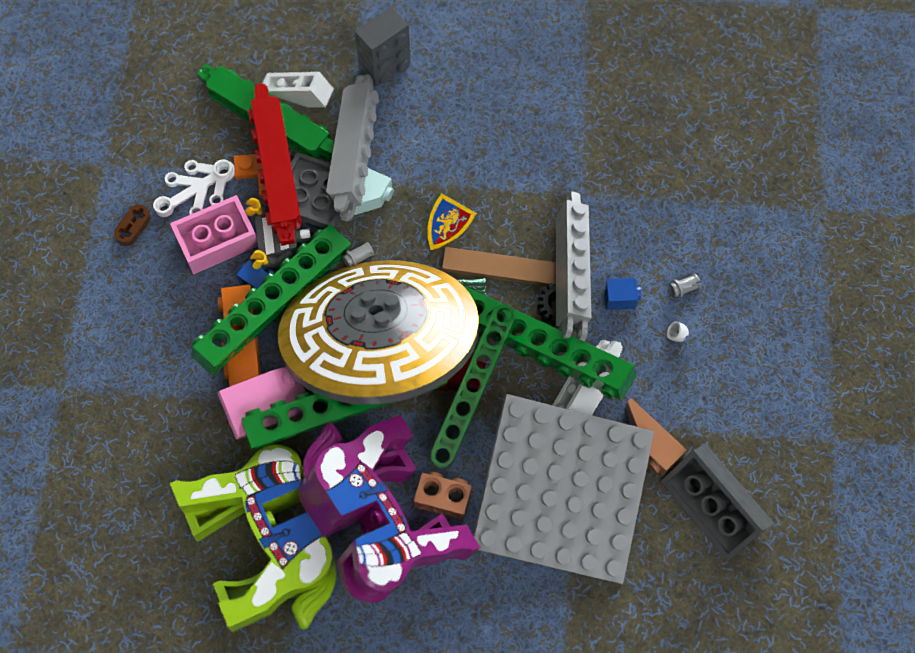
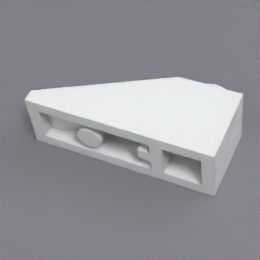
(302, 88)

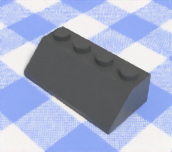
(716, 502)

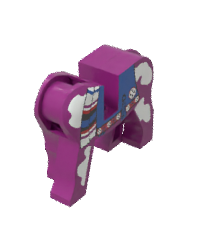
(347, 488)

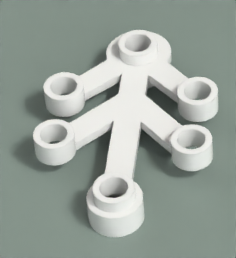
(197, 187)

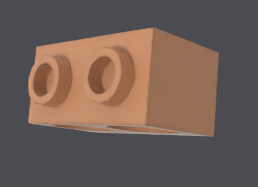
(440, 502)

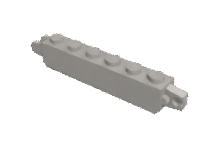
(352, 146)
(573, 268)

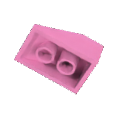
(260, 393)

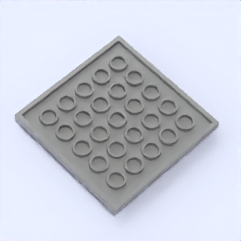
(563, 489)

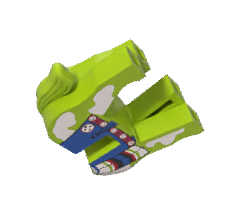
(298, 553)

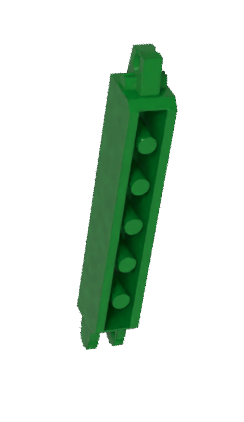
(236, 95)

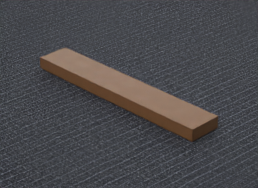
(499, 266)

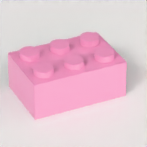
(214, 234)

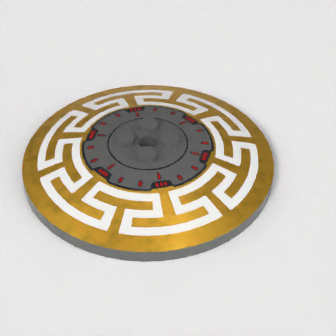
(408, 348)

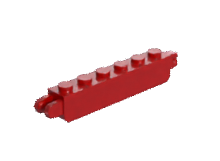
(276, 165)

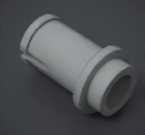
(357, 255)
(685, 285)

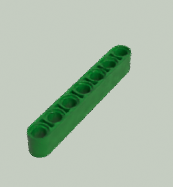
(473, 372)

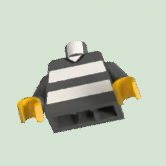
(270, 252)

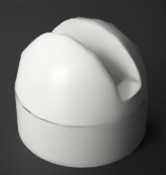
(672, 332)

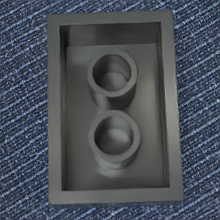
(383, 46)

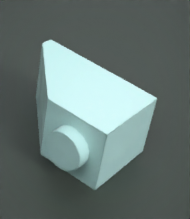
(377, 191)

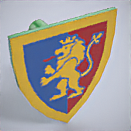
(447, 221)

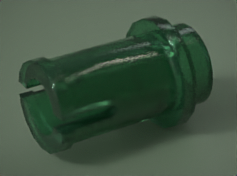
(475, 284)

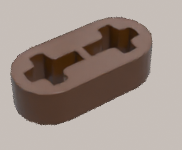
(136, 226)

